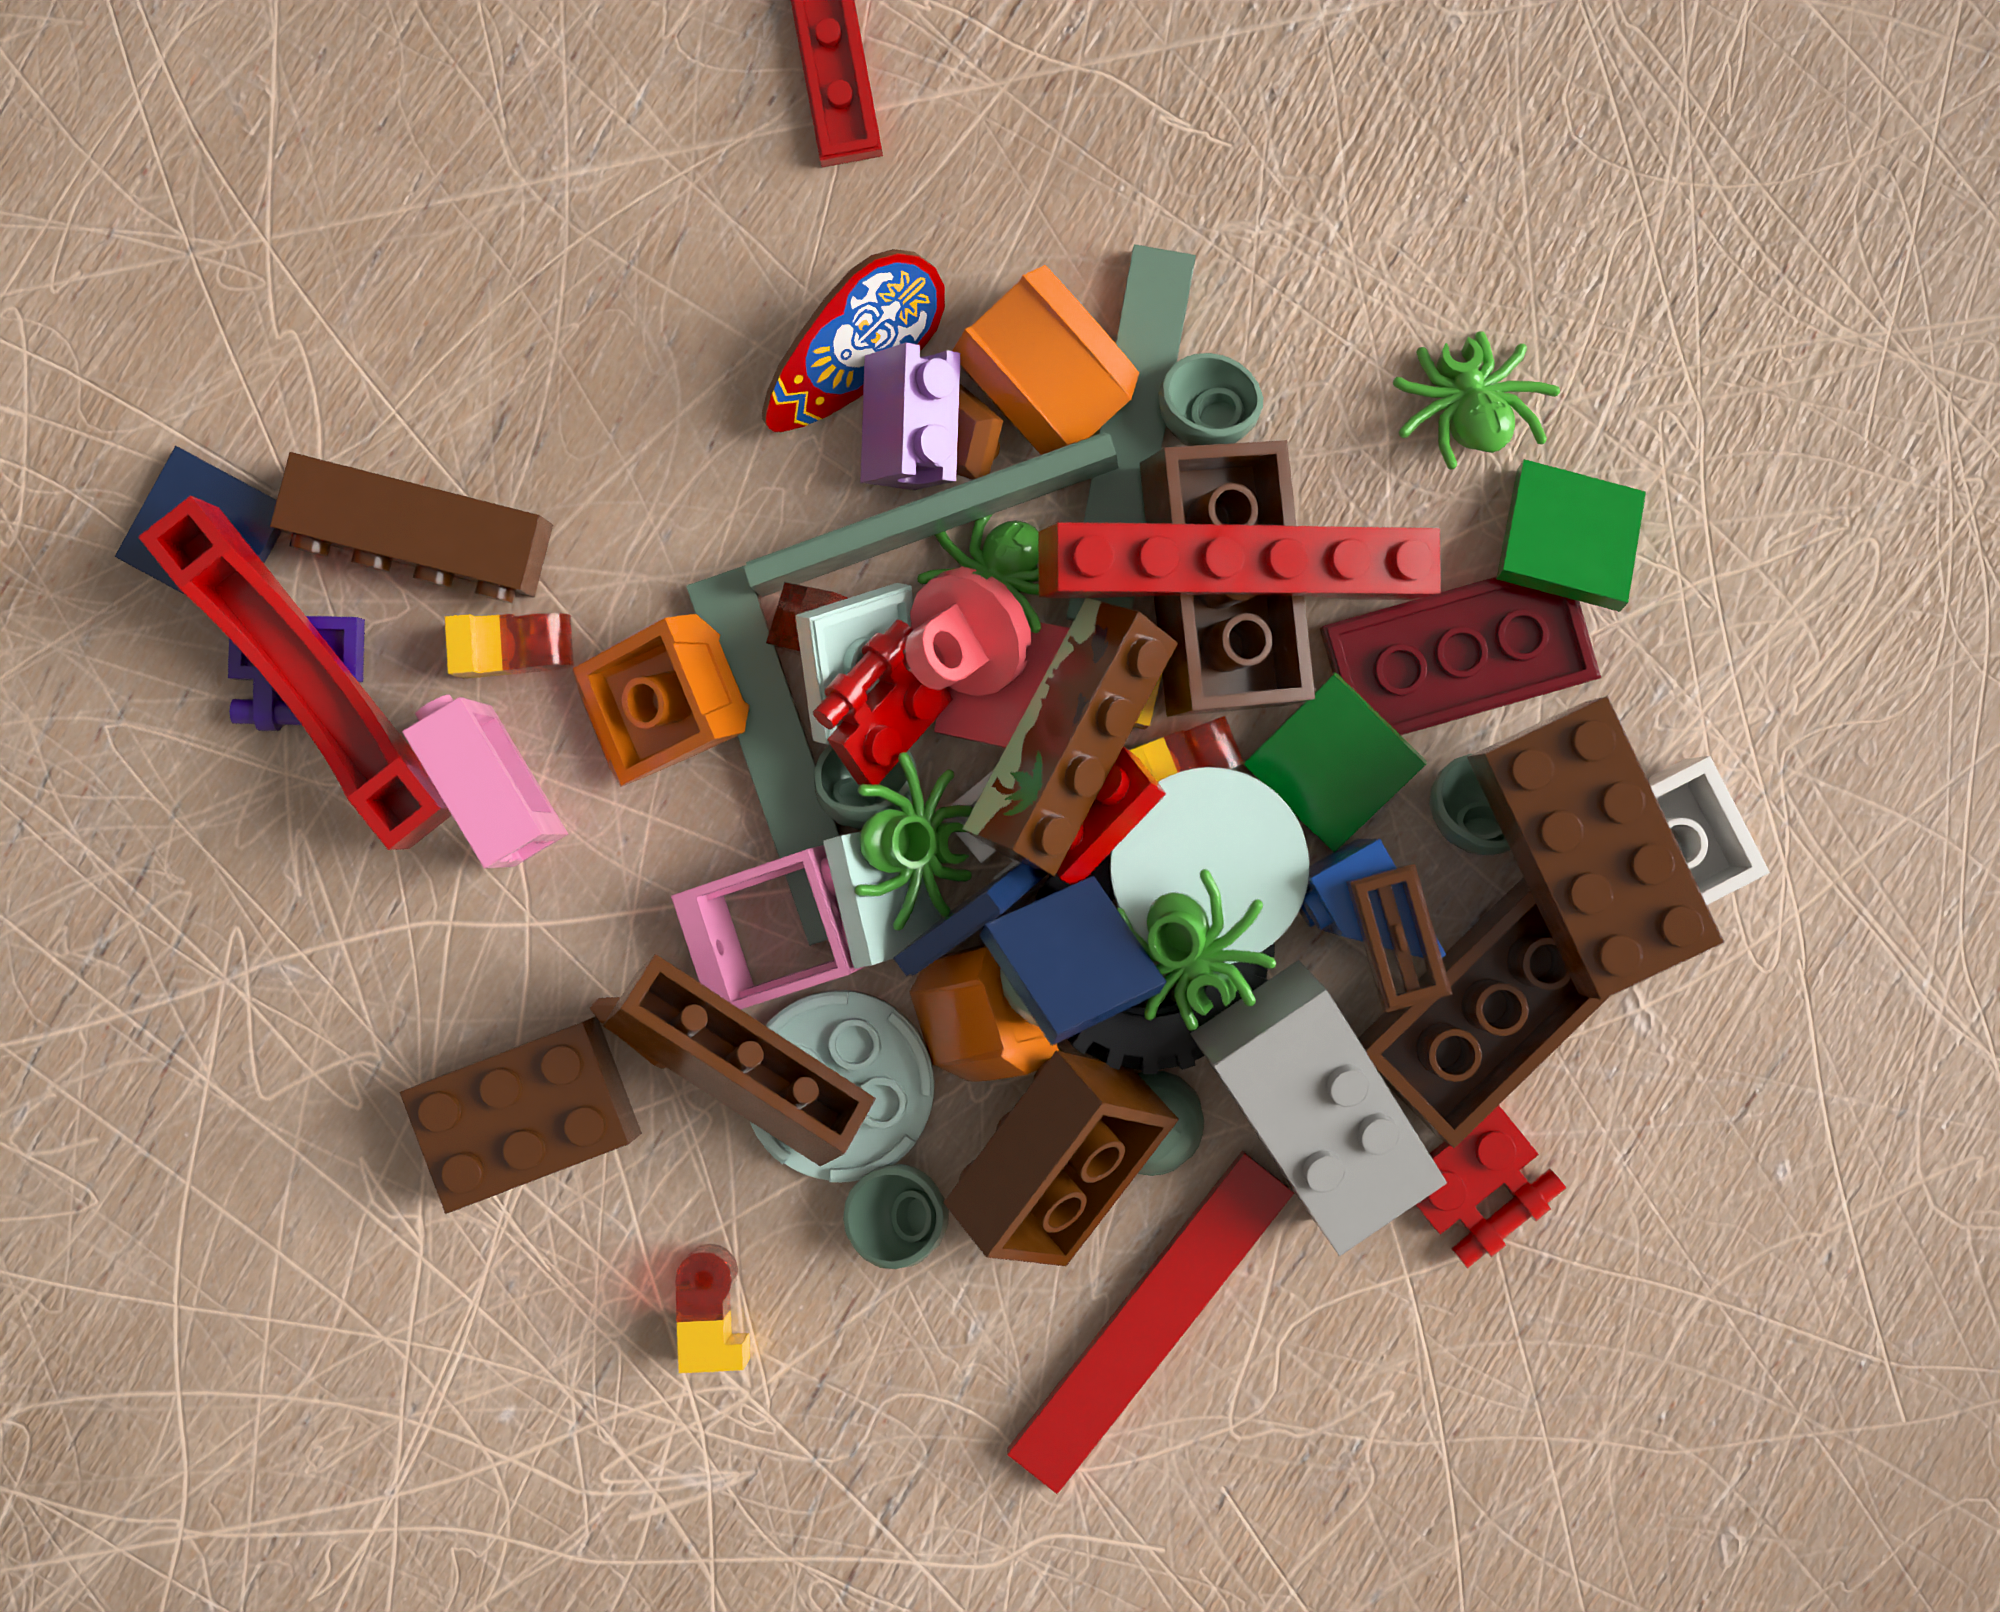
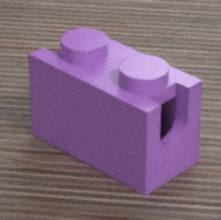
(910, 418)

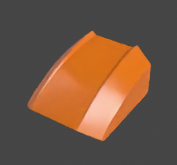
(1047, 363)
(661, 697)
(970, 1021)

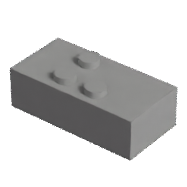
(1319, 1107)

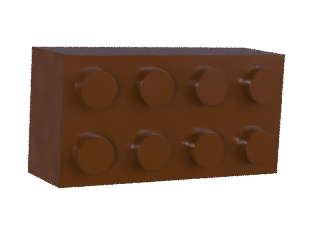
(1229, 647)
(1595, 849)
(1504, 1018)

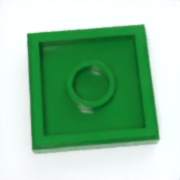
(1571, 535)
(1335, 762)

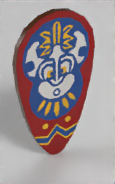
(872, 308)

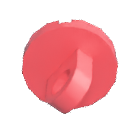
(967, 634)

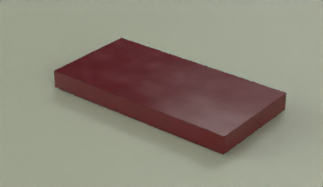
(1461, 652)

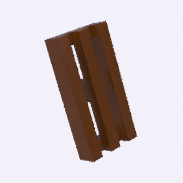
(1424, 929)

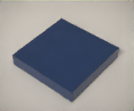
(189, 475)
(968, 918)
(1072, 959)

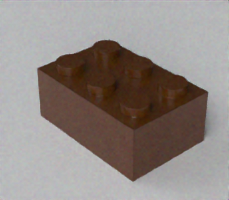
(521, 1115)
(1059, 1160)

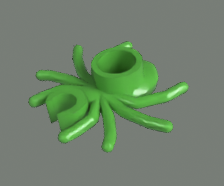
(1475, 402)
(1007, 555)
(912, 841)
(1191, 951)

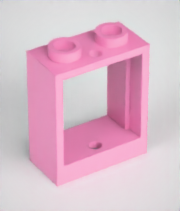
(484, 781)
(716, 944)

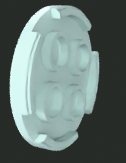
(1221, 825)
(877, 1052)

